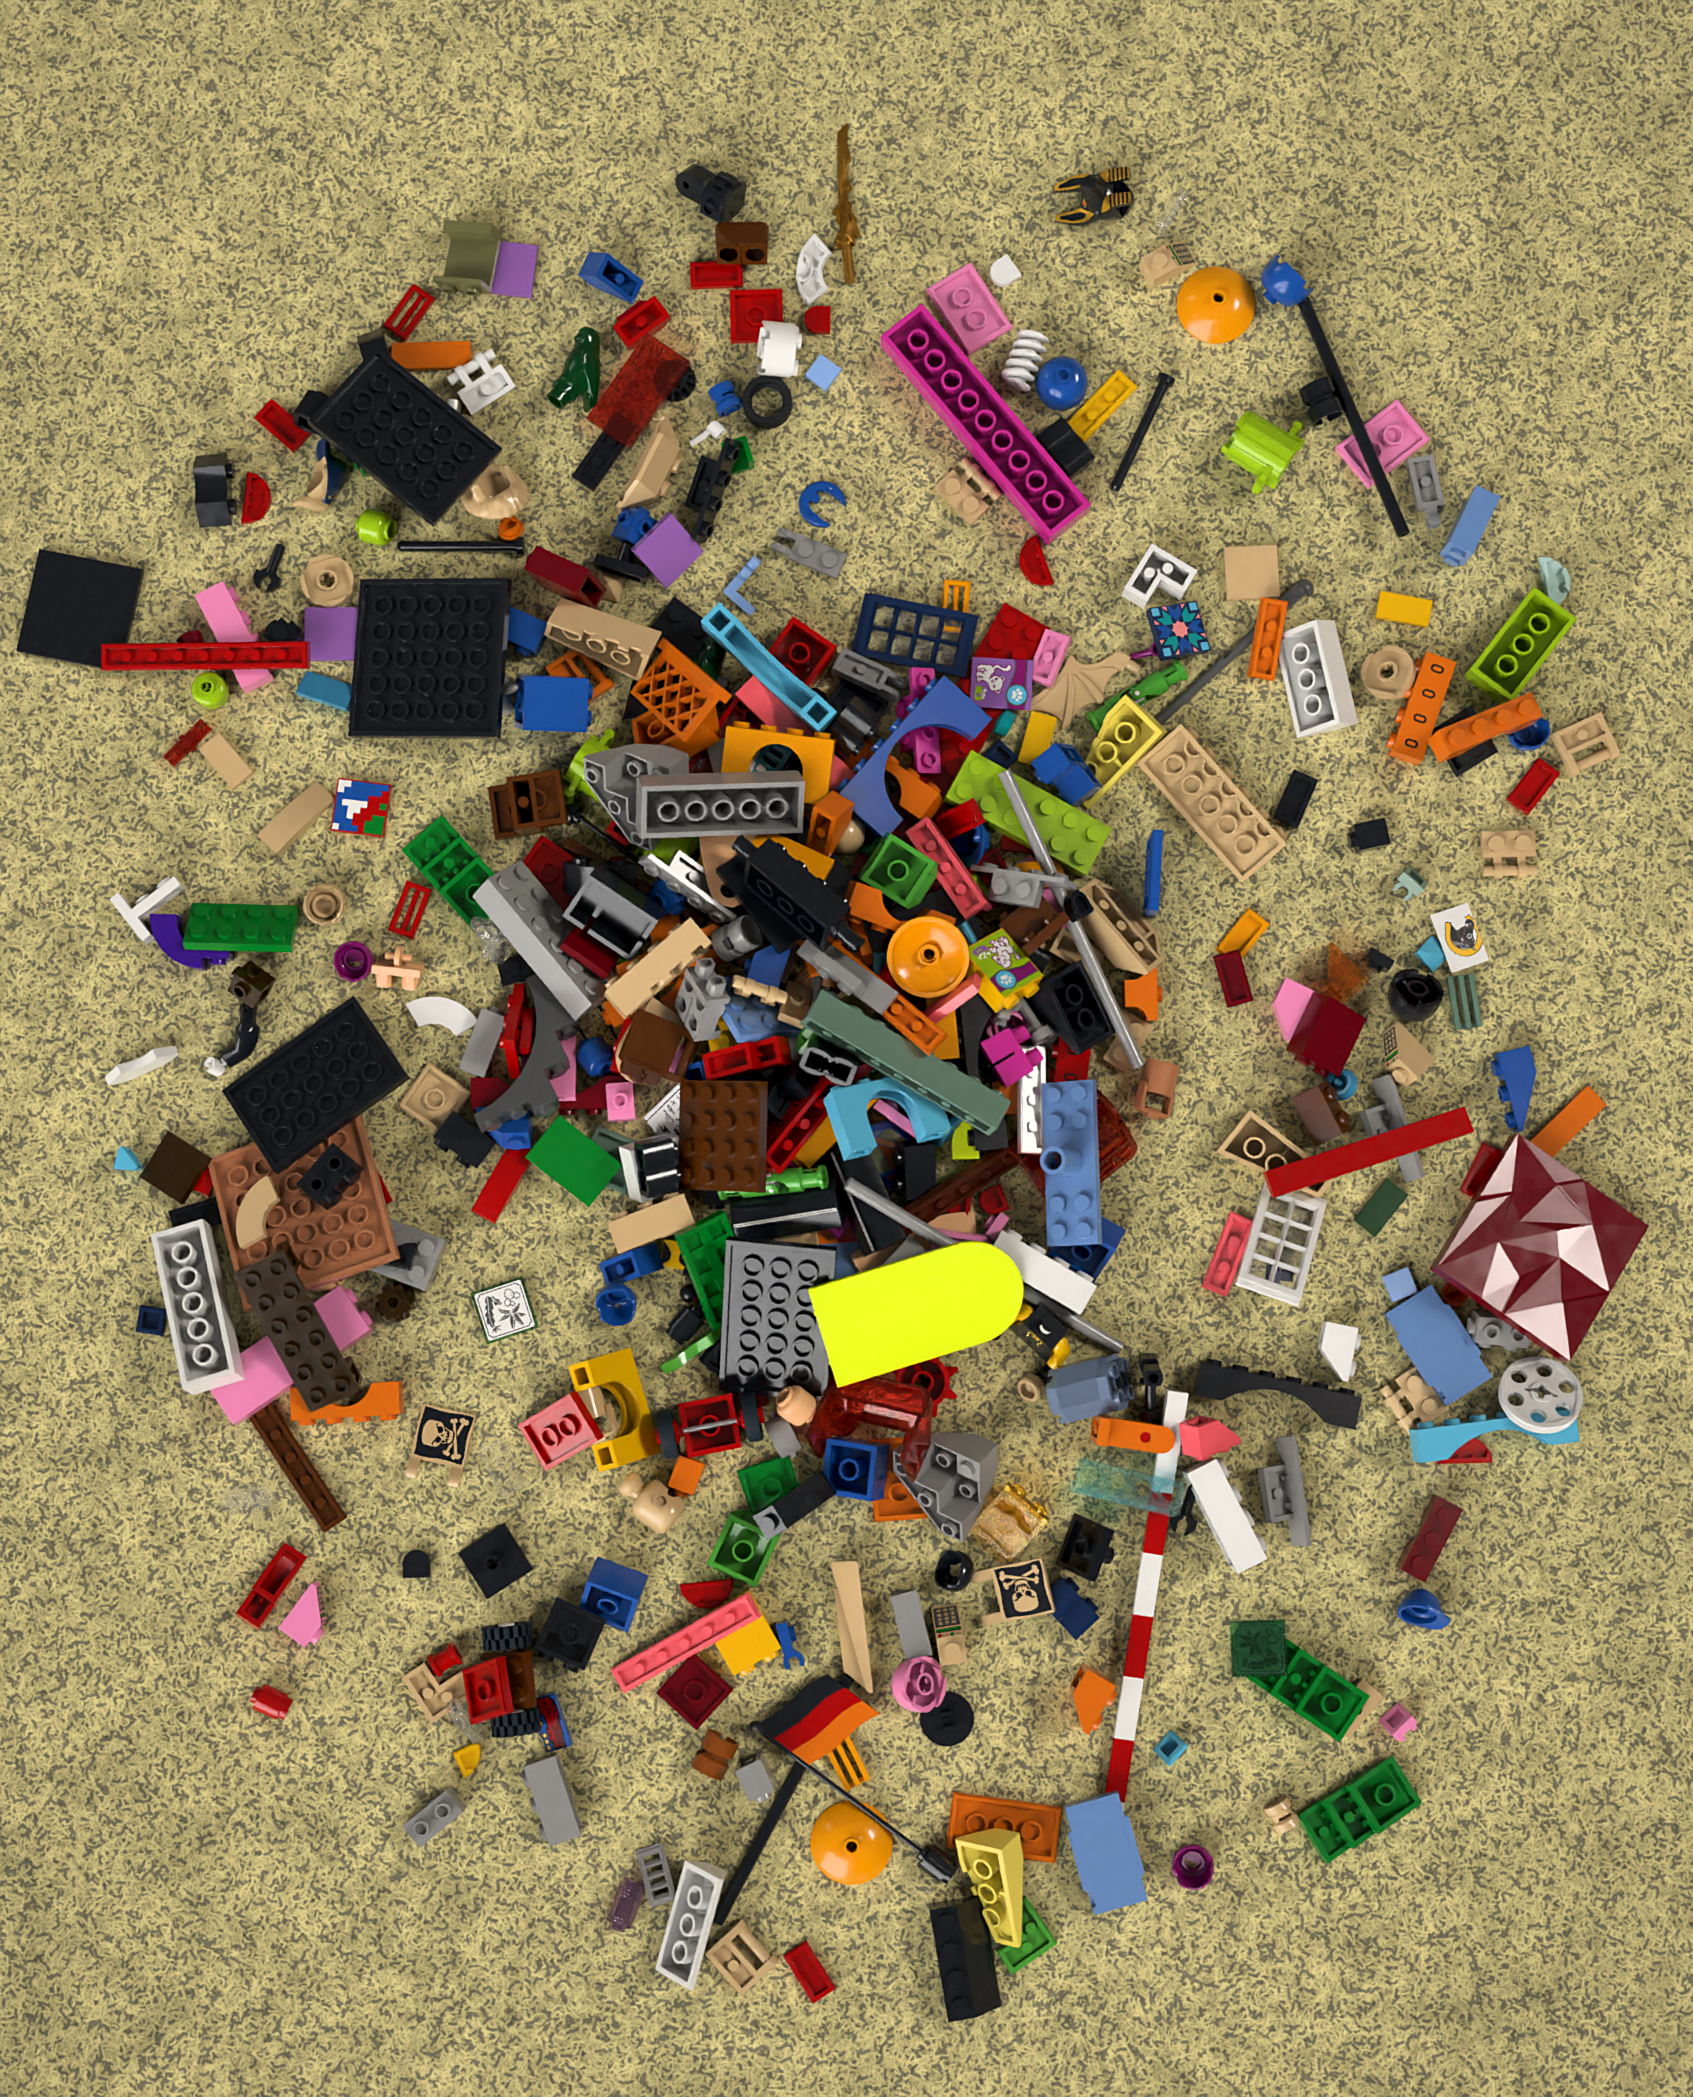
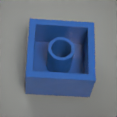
(856, 1467)

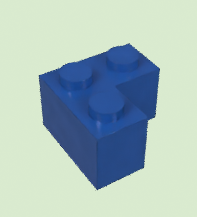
(1068, 772)

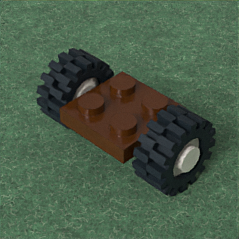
(519, 1664)

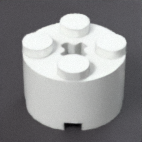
(778, 348)

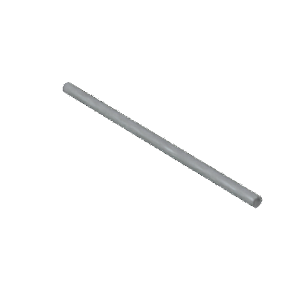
(1076, 929)
(941, 1240)

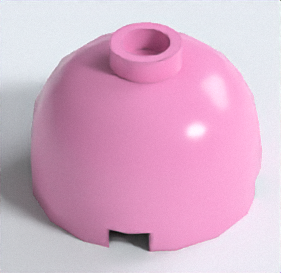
(918, 1685)

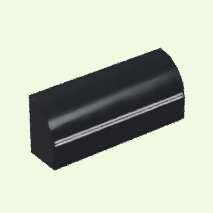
(788, 1213)
(871, 1227)

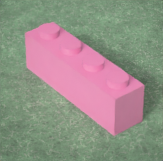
(231, 625)

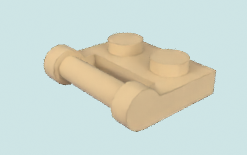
(1581, 736)
(734, 1963)

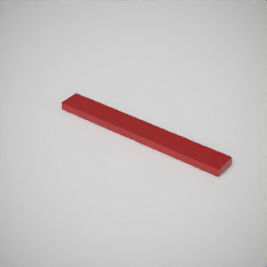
(205, 656)
(1368, 1152)

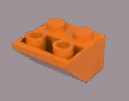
(1090, 1695)

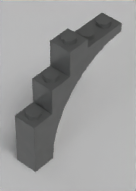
(547, 1060)

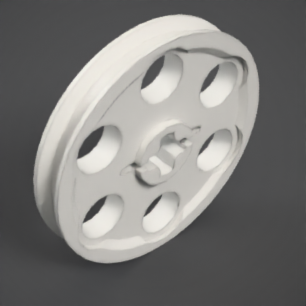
(1532, 1403)

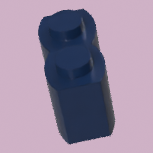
(1071, 1610)

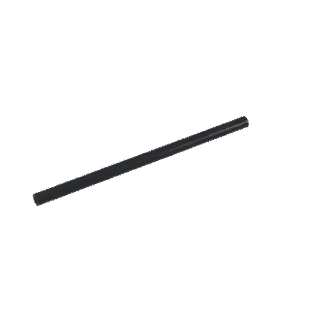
(1354, 418)
(763, 1834)

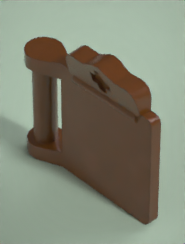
(652, 1047)

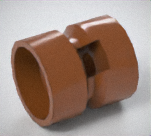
(714, 1755)

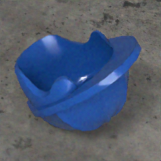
(972, 845)

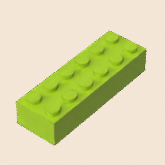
(1067, 832)

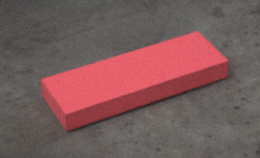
(1227, 1254)

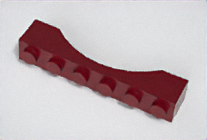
(593, 1100)

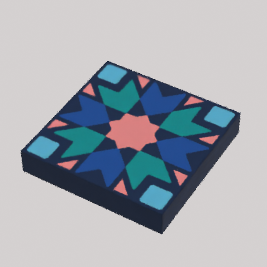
(1178, 630)

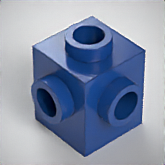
(633, 525)
(668, 899)

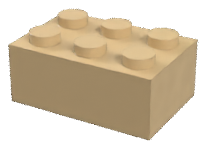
(651, 1222)

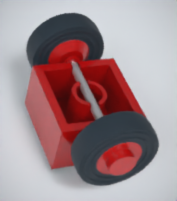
(709, 1425)

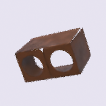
(749, 236)

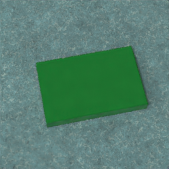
(573, 1160)

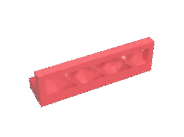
(951, 870)

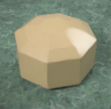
(1031, 1387)

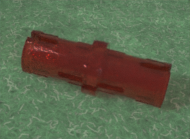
(187, 742)

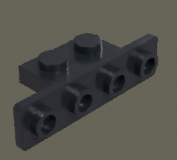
(709, 486)

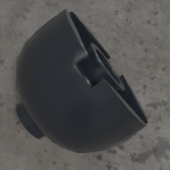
(1414, 995)

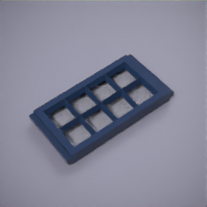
(914, 635)

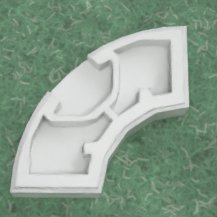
(810, 270)
(442, 1012)
(132, 1069)

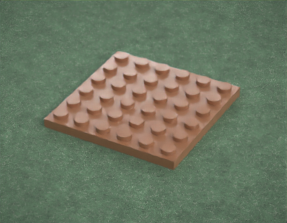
(326, 1242)

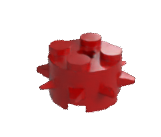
(939, 1379)

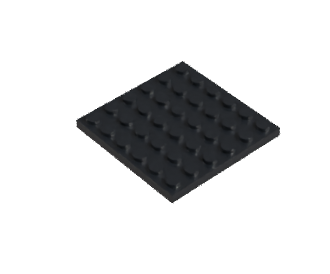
(430, 658)

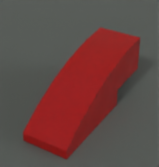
(747, 1058)
(502, 1184)
(271, 1586)

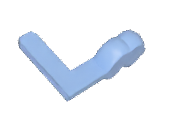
(744, 573)

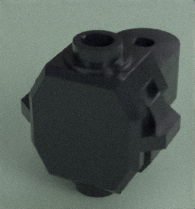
(718, 194)

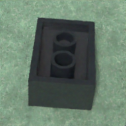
(1073, 1007)

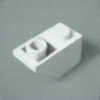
(1338, 1346)

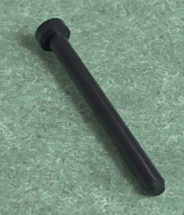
(1164, 382)
(464, 546)

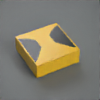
(671, 1255)

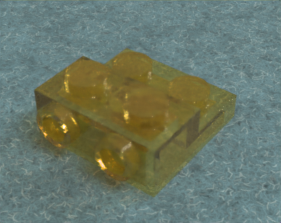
(1010, 1521)

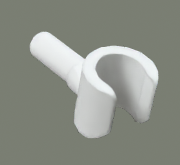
(713, 429)

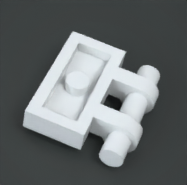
(486, 388)

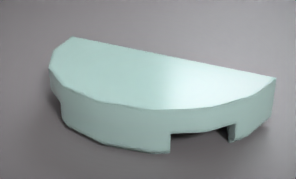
(1554, 579)

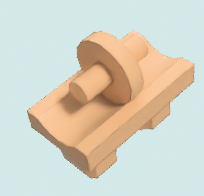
(398, 967)

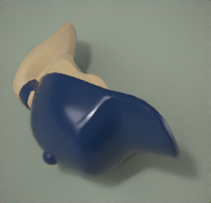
(334, 478)

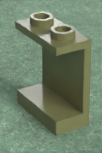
(470, 257)

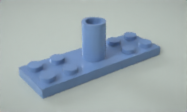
(1071, 1163)

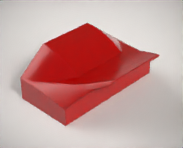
(641, 319)

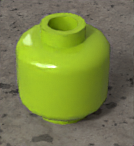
(376, 527)
(210, 697)

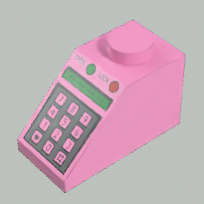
(306, 1617)

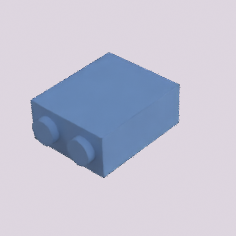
(1469, 526)

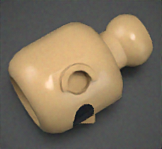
(653, 1503)

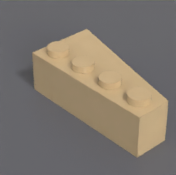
(603, 637)
(657, 969)
(1263, 1148)

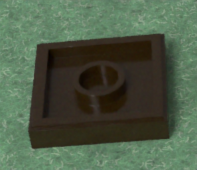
(176, 1167)

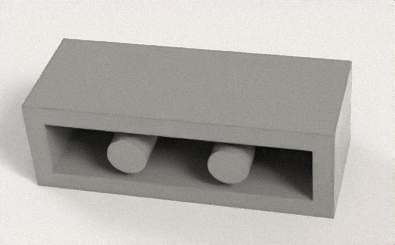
(552, 1799)

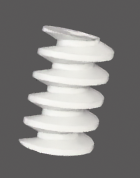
(1023, 357)

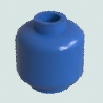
(595, 1056)

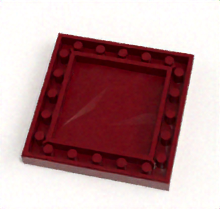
(1539, 1247)

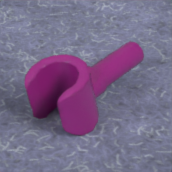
(1149, 652)

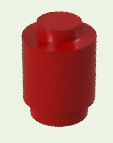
(271, 1702)

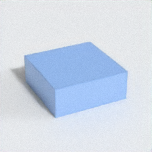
(823, 372)
(1399, 1284)

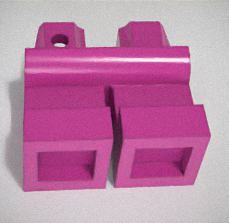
(1003, 1045)

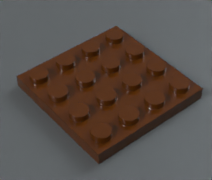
(723, 1135)

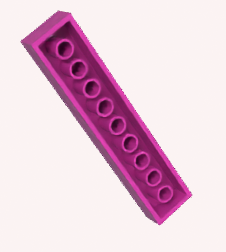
(984, 424)

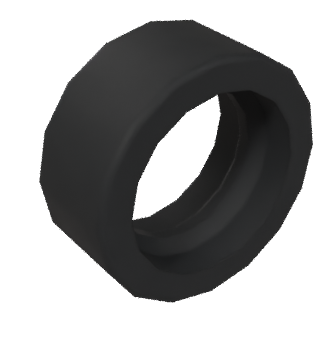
(764, 382)

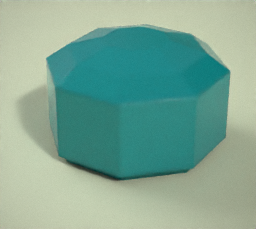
(1004, 723)

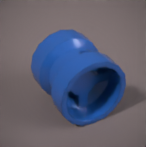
(725, 398)

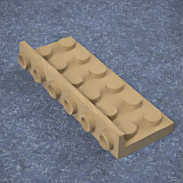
(1212, 802)

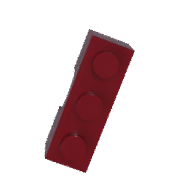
(1436, 1526)

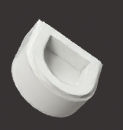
(1004, 272)

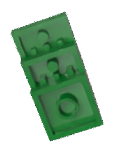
(450, 866)
(1315, 1692)
(1359, 1809)

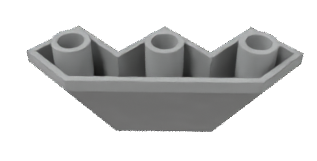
(613, 780)
(953, 1480)

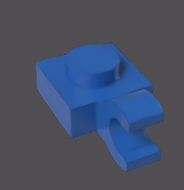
(787, 1636)

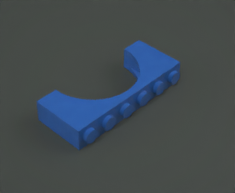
(940, 707)

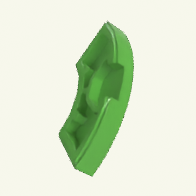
(690, 1350)

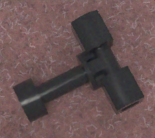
(1151, 1378)

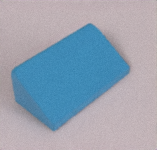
(325, 691)

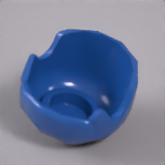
(1531, 737)
(610, 1296)

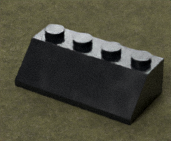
(964, 1958)

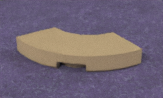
(254, 1212)

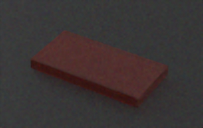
(638, 391)

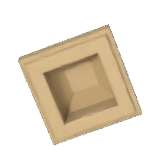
(613, 584)

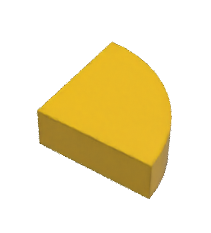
(468, 1758)

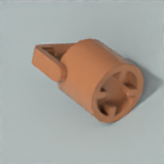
(1160, 1080)

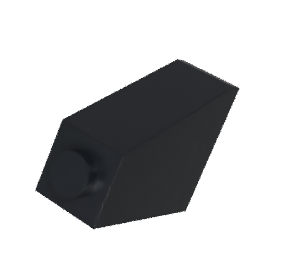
(794, 1504)

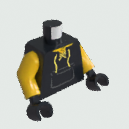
(1043, 1335)

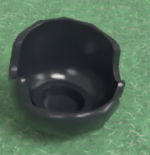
(942, 1571)

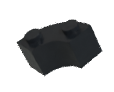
(214, 490)
(577, 871)

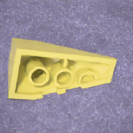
(1122, 741)
(996, 1871)

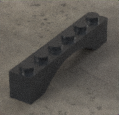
(971, 1023)
(1333, 1407)

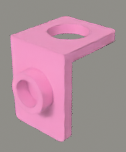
(620, 1102)

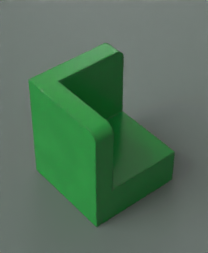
(745, 461)

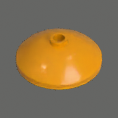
(1214, 320)
(926, 975)
(848, 1823)

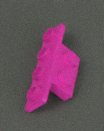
(922, 740)

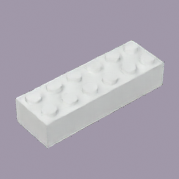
(197, 1307)

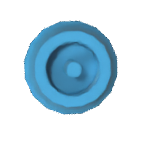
(1345, 1084)

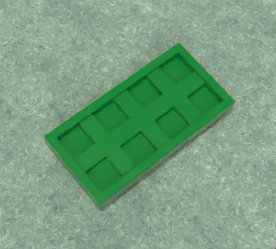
(241, 927)
(704, 1256)

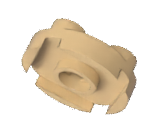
(314, 574)
(1382, 660)

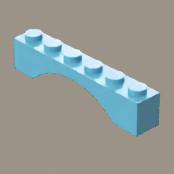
(746, 650)
(1439, 1442)

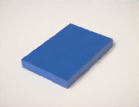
(1153, 873)

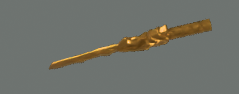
(844, 217)

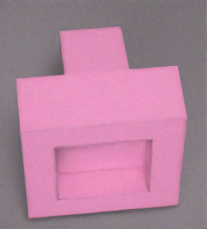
(1398, 1722)

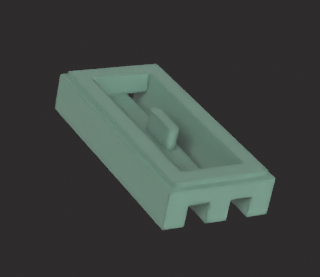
(1474, 1000)

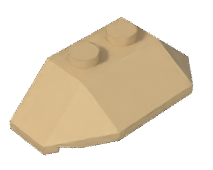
(653, 469)
(1120, 929)

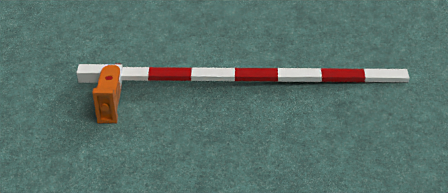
(1166, 1442)

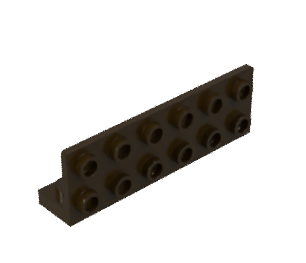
(298, 1329)

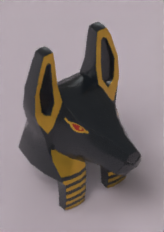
(1099, 195)

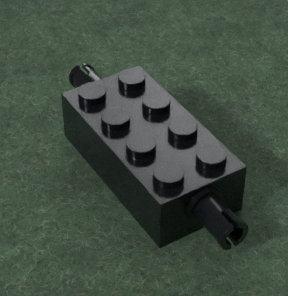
(797, 894)

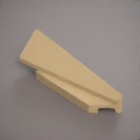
(852, 1622)

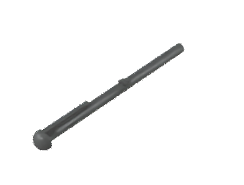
(1292, 595)

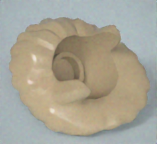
(496, 494)

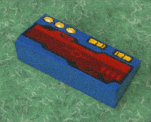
(553, 1723)

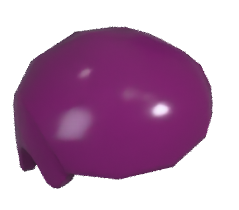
(352, 952)
(1196, 1877)

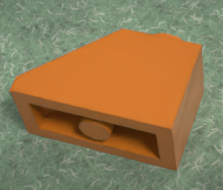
(829, 822)

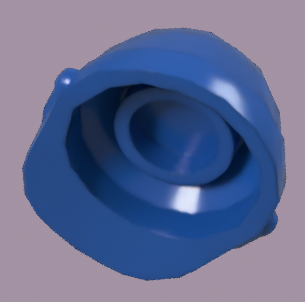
(1422, 1610)

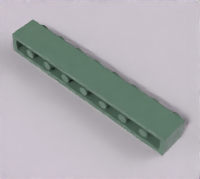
(905, 1062)

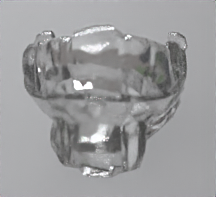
(494, 943)

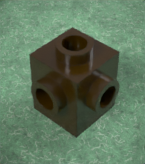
(250, 984)
(406, 1301)

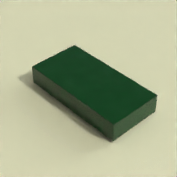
(1380, 1207)

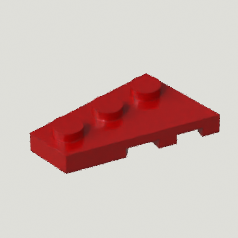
(513, 1023)

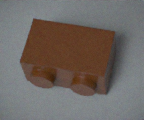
(1322, 1113)

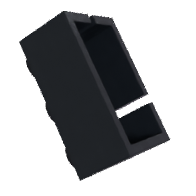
(620, 911)

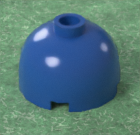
(1283, 283)
(1061, 383)

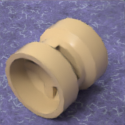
(1281, 1815)

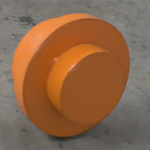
(510, 528)

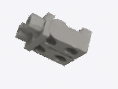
(704, 999)

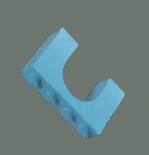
(849, 1114)

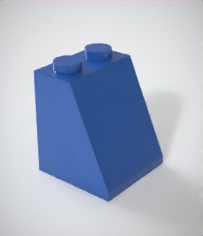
(552, 703)

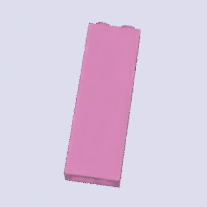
(264, 1370)

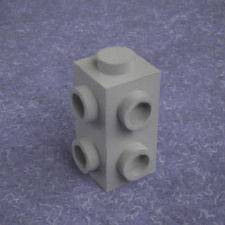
(1490, 1330)

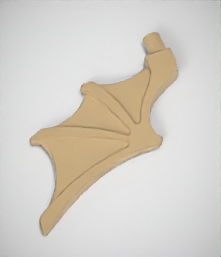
(1078, 687)

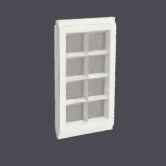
(1281, 1245)

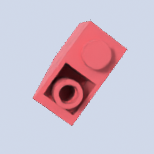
(1205, 1437)

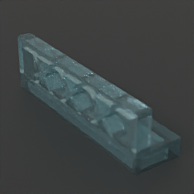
(1124, 1497)

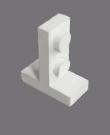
(147, 905)

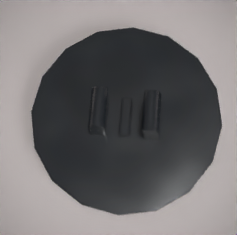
(948, 1722)

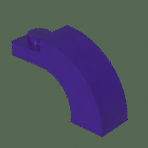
(169, 936)

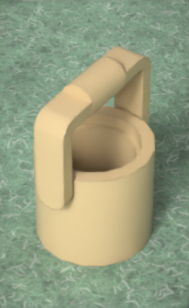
(596, 1404)

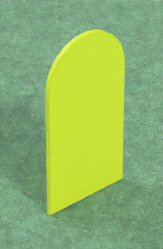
(916, 1309)

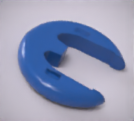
(810, 495)

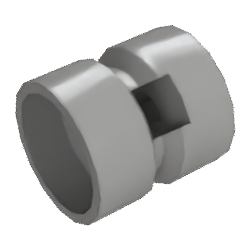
(736, 938)

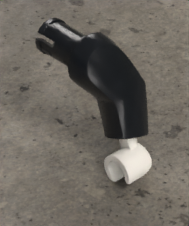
(242, 1046)

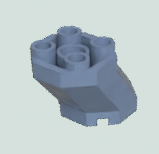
(1089, 1388)

